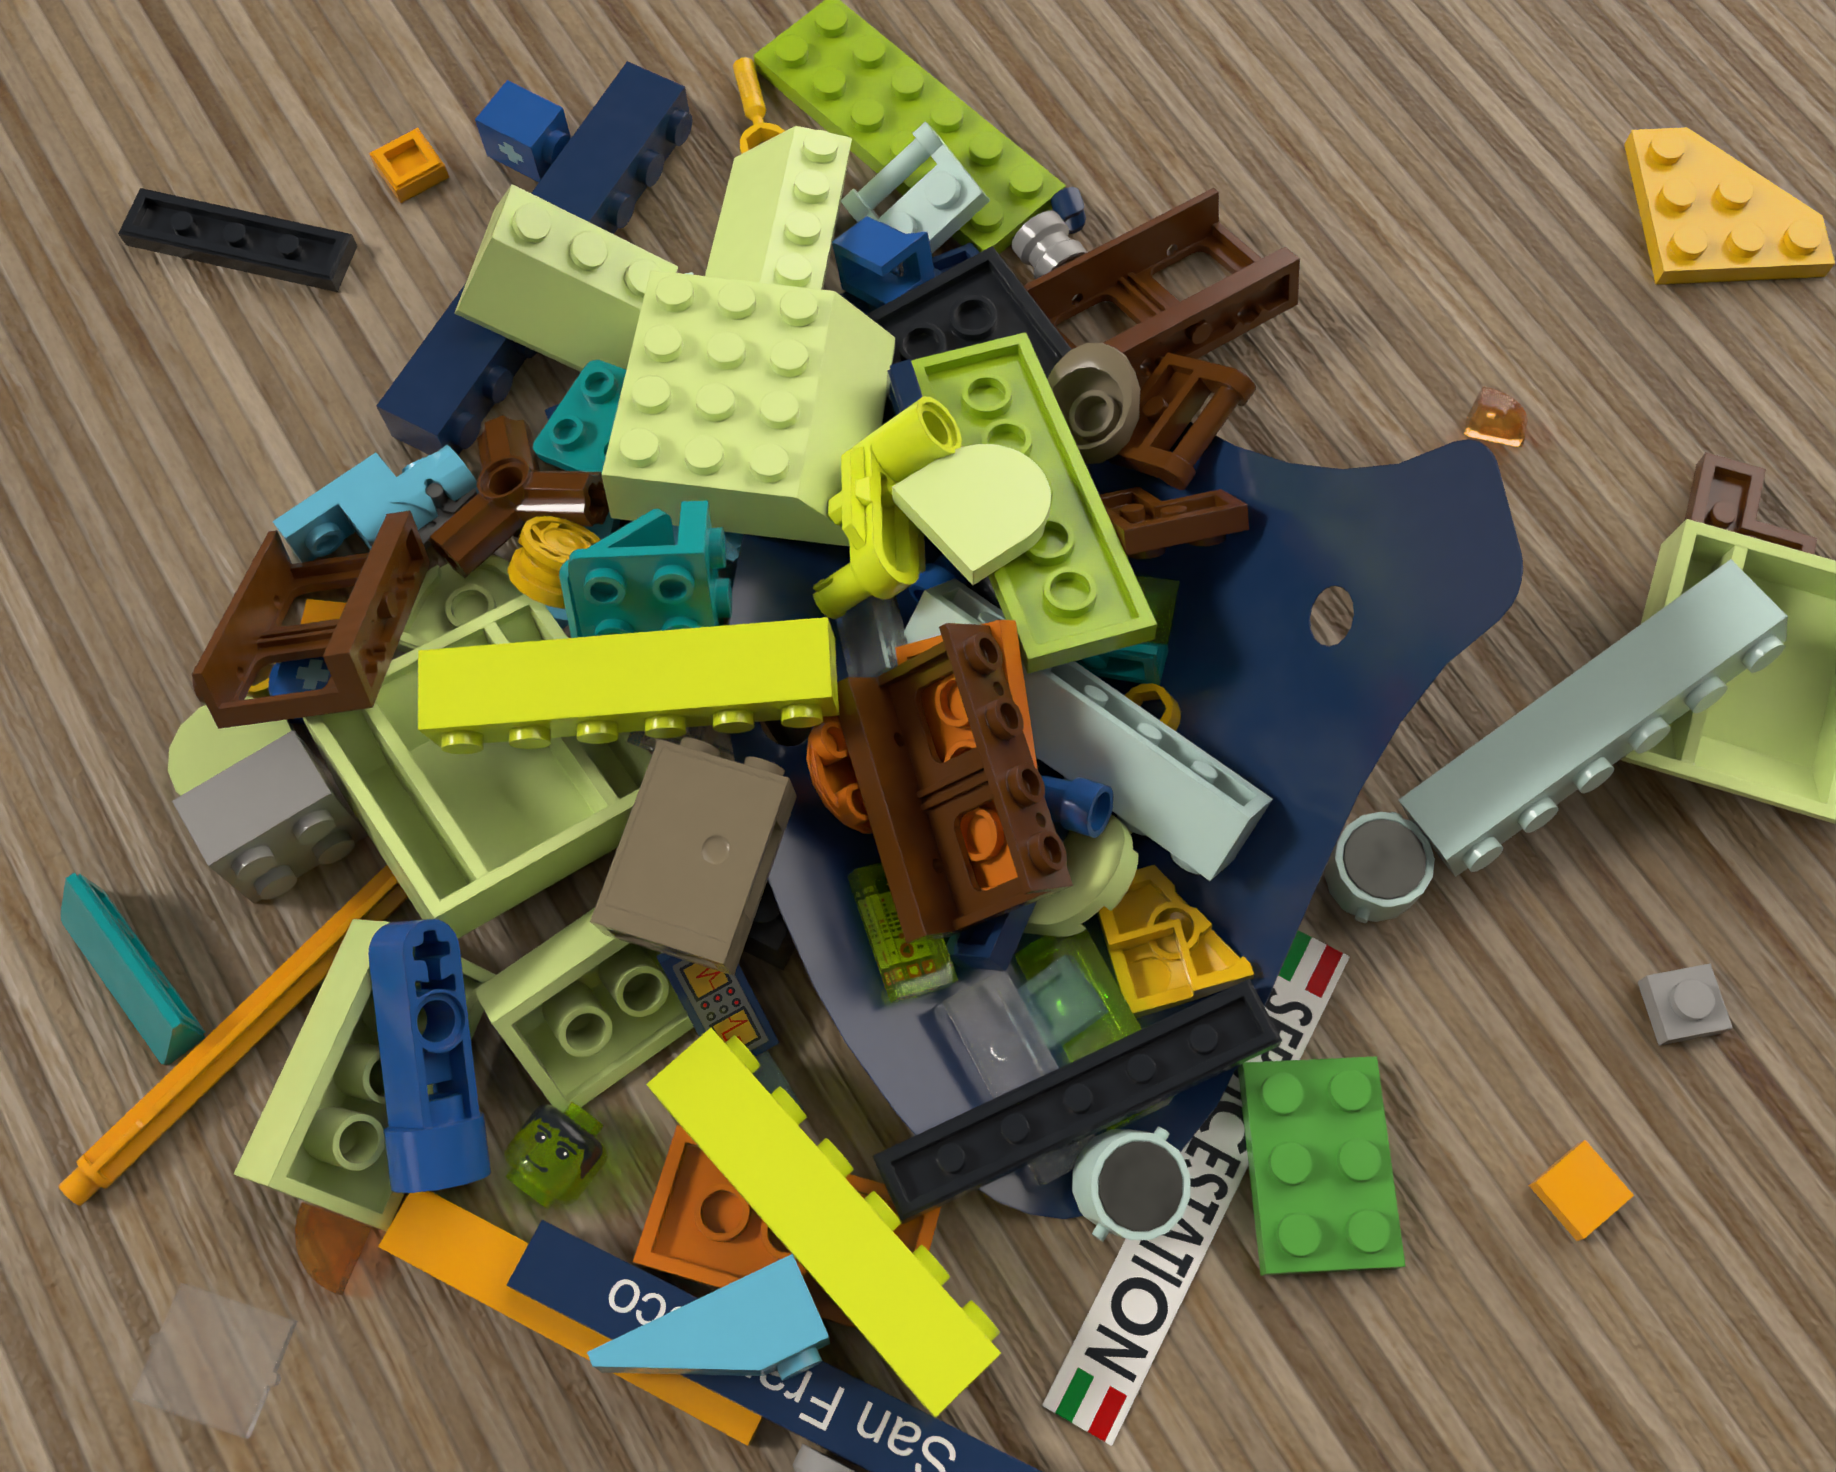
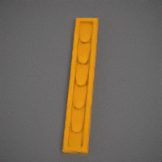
(480, 1262)

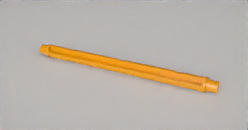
(227, 1043)

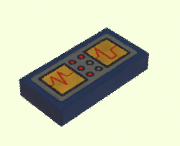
(720, 1003)

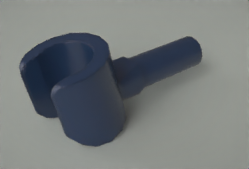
(1070, 207)

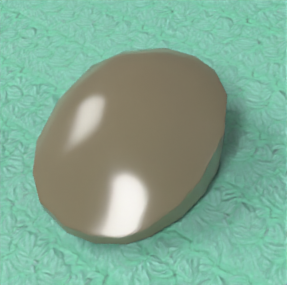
(1097, 399)

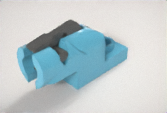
(364, 495)

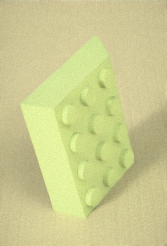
(744, 404)
(1773, 726)
(483, 825)

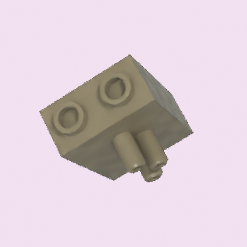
(696, 854)

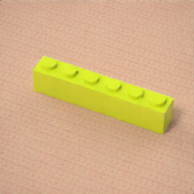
(628, 685)
(825, 1222)

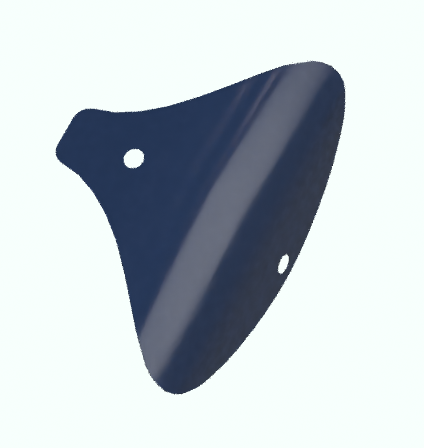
(1428, 573)

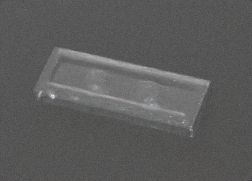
(1007, 1051)

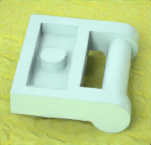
(935, 204)

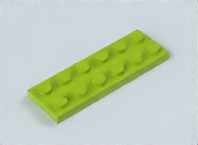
(878, 96)
(1075, 584)

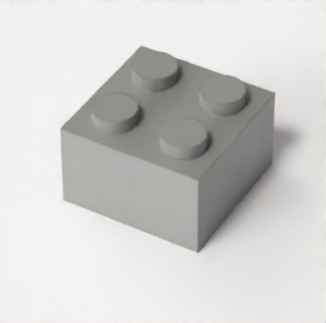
(270, 819)

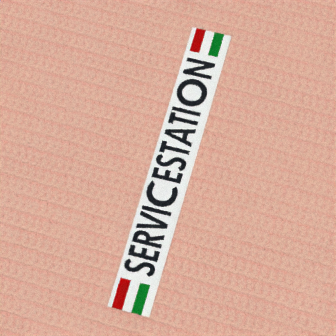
(1155, 1274)

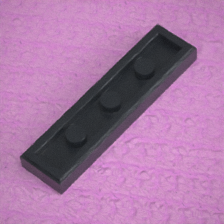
(238, 239)

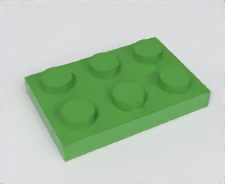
(1320, 1166)

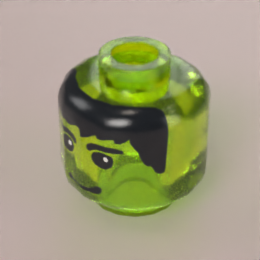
(556, 1154)

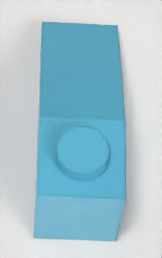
(737, 1330)

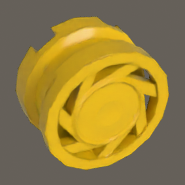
(545, 549)

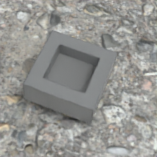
(1684, 1004)

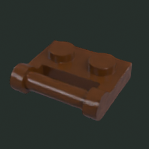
(1167, 407)

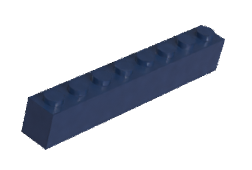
(596, 177)

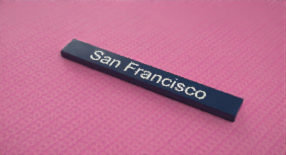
(816, 1405)

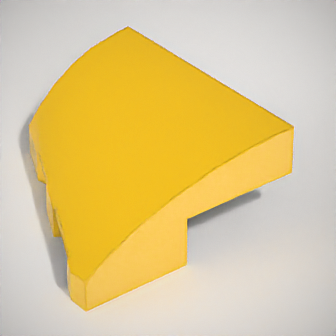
(1165, 947)

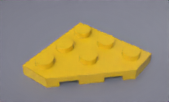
(1717, 217)

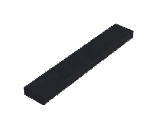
(1076, 1101)

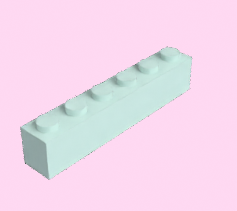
(1597, 718)
(1096, 733)

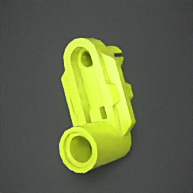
(883, 541)

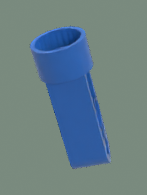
(442, 1135)

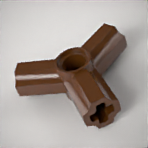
(511, 493)

